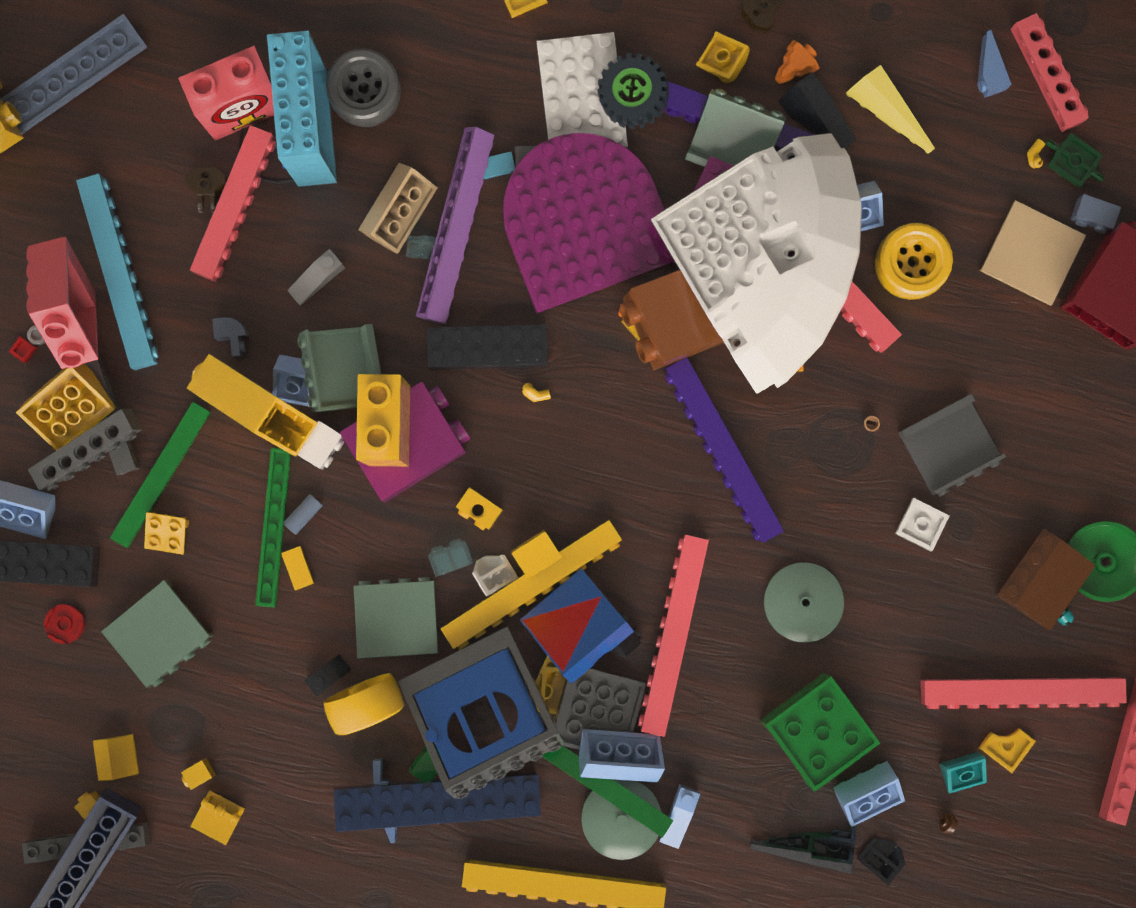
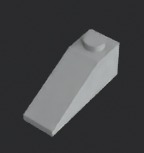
(316, 277)

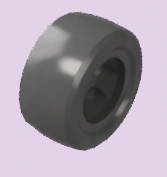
(357, 63)

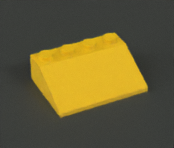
(67, 406)

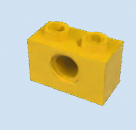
(471, 499)

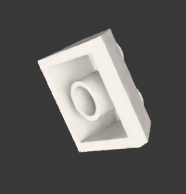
(321, 446)

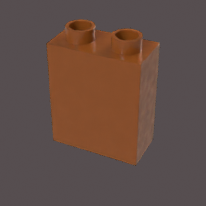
(668, 321)

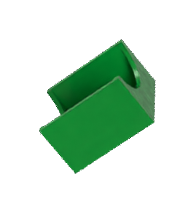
(820, 731)

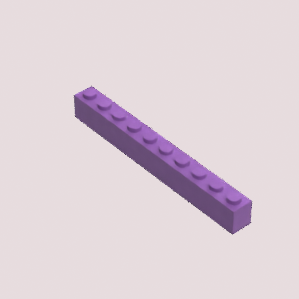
(455, 225)

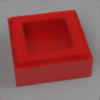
(23, 349)

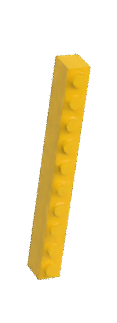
(524, 590)
(561, 885)

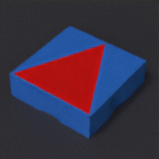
(576, 626)

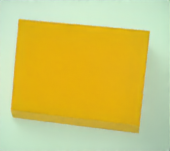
(536, 554)
(115, 757)

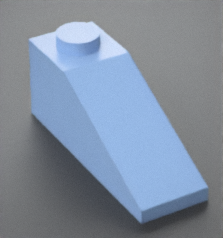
(681, 812)

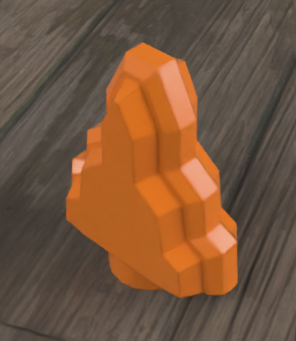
(797, 62)

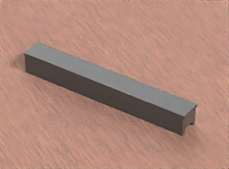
(124, 458)

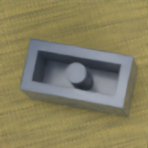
(1095, 214)

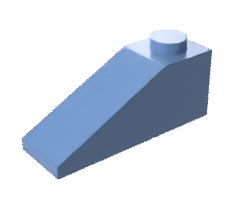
(992, 72)

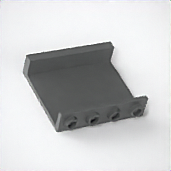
(951, 446)

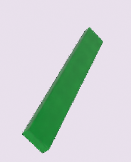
(160, 475)
(273, 528)
(612, 792)

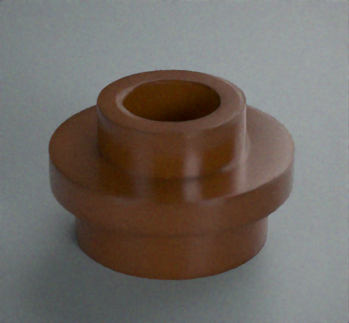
(948, 823)

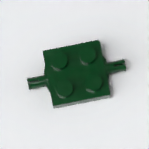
(1075, 160)

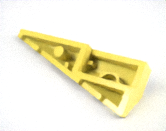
(881, 97)

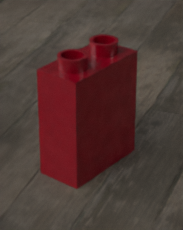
(1107, 288)

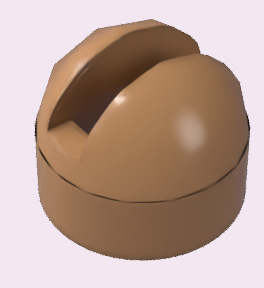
(870, 427)

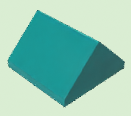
(964, 772)

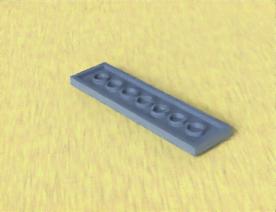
(75, 72)

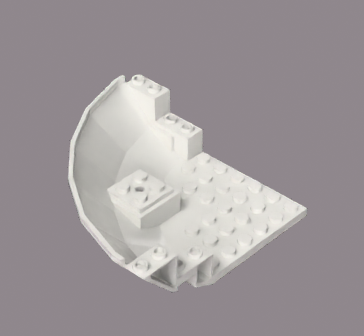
(736, 246)

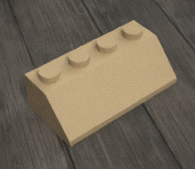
(398, 208)

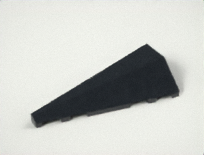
(827, 850)

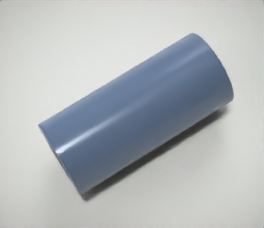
(303, 514)

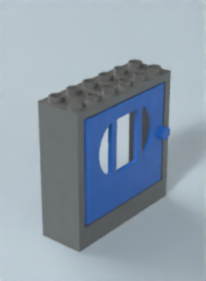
(463, 679)

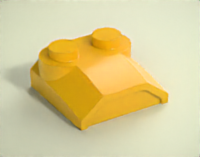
(724, 57)

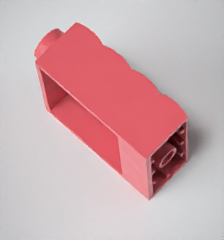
(62, 302)

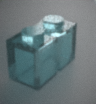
(450, 558)

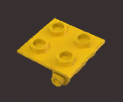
(165, 532)
(217, 817)

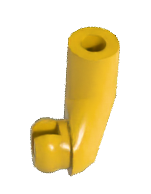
(1033, 154)
(534, 395)

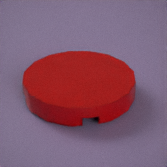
(64, 623)

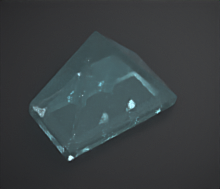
(420, 247)

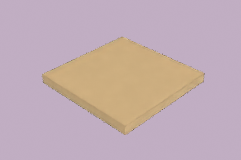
(1032, 253)

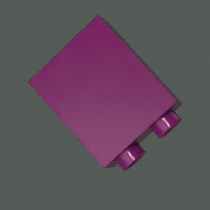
(431, 444)

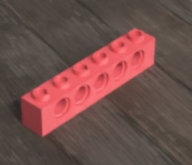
(1047, 83)

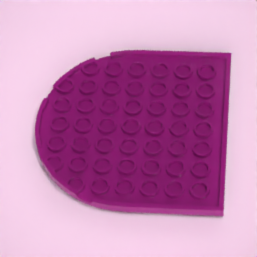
(581, 218)

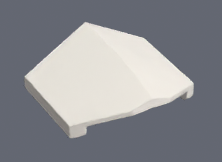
(493, 573)

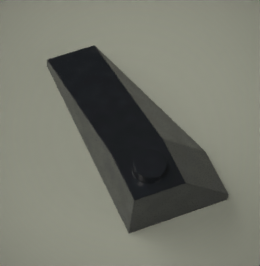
(814, 109)

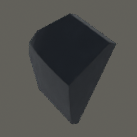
(883, 859)

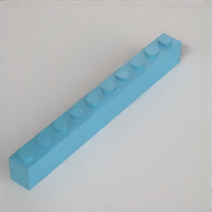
(117, 271)

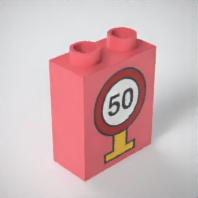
(230, 93)

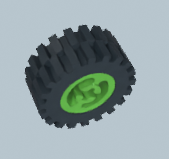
(654, 92)

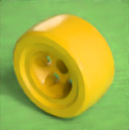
(932, 244)
(363, 704)

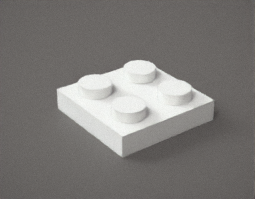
(922, 524)

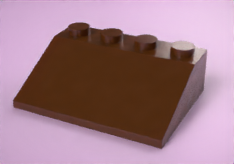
(1046, 579)

